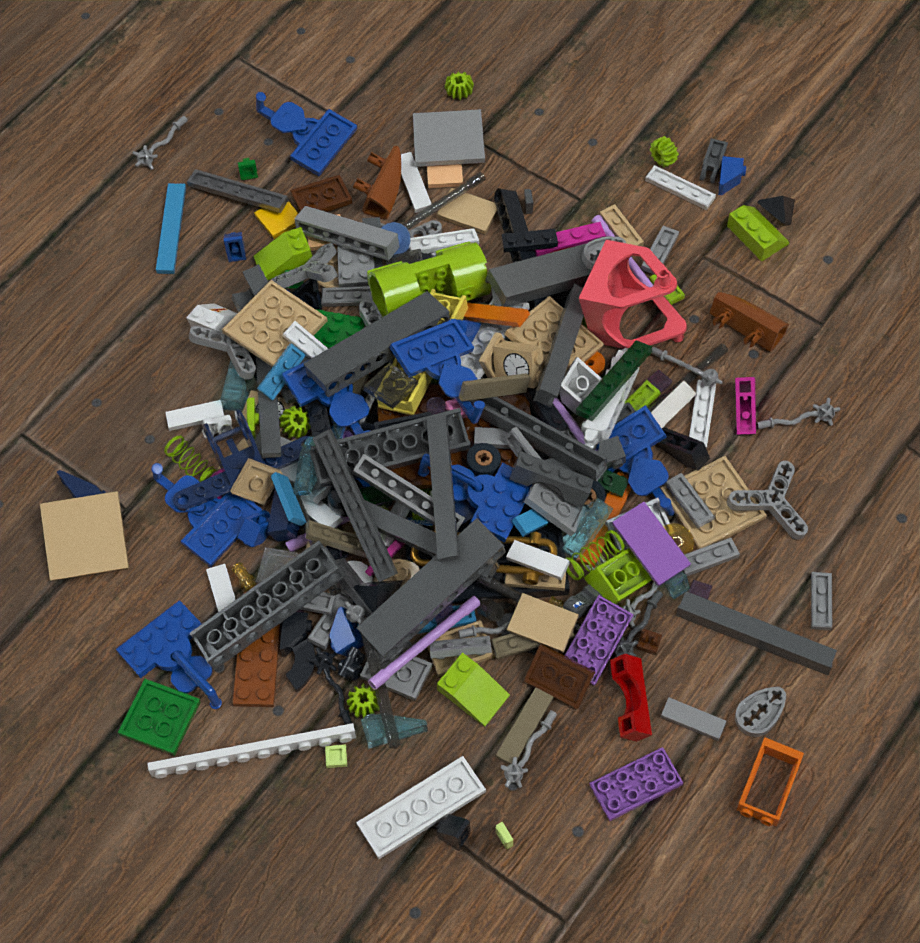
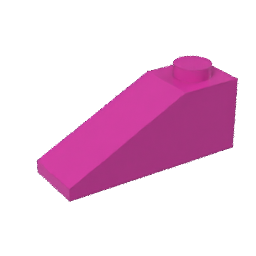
(746, 405)

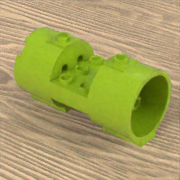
(452, 272)

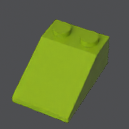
(283, 253)
(618, 577)
(472, 689)

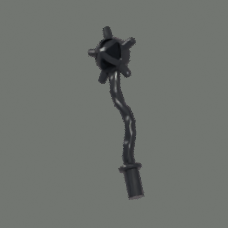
(324, 661)

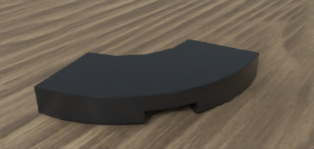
(301, 669)

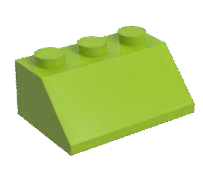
(756, 232)

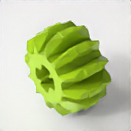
(459, 85)
(664, 151)
(294, 422)
(366, 707)

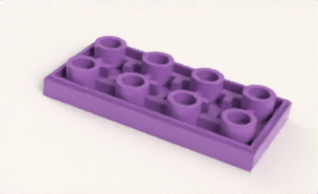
(651, 544)
(599, 635)
(636, 784)

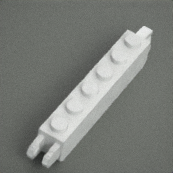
(603, 424)

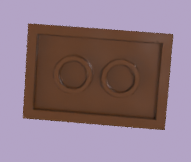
(322, 195)
(559, 676)

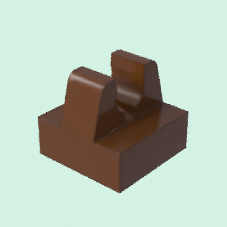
(649, 641)

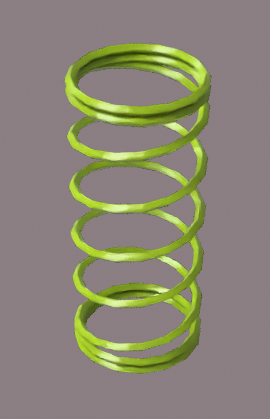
(205, 475)
(577, 567)

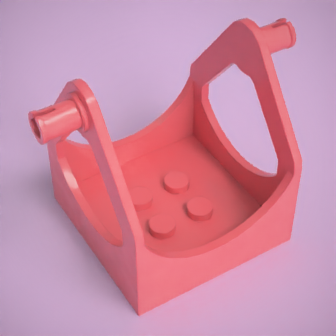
(615, 288)

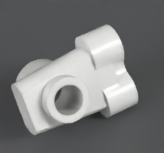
(218, 424)

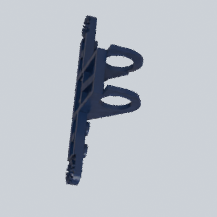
(233, 464)

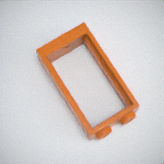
(782, 753)

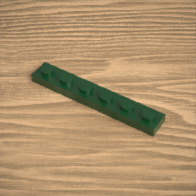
(613, 380)

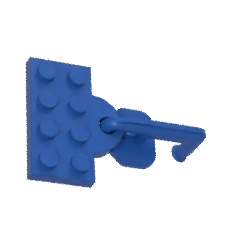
(316, 139)
(439, 354)
(345, 406)
(637, 436)
(495, 497)
(213, 527)
(166, 641)

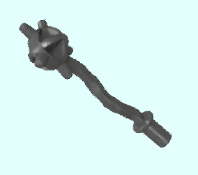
(626, 646)

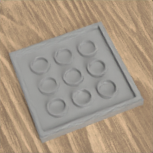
(448, 138)

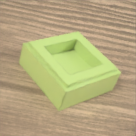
(336, 756)
(504, 835)

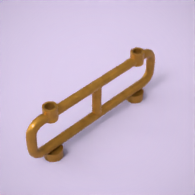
(530, 576)

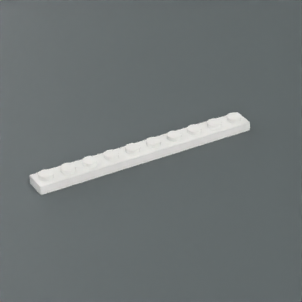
(245, 752)

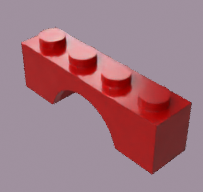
(629, 675)

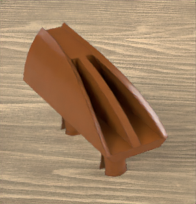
(384, 191)
(749, 320)

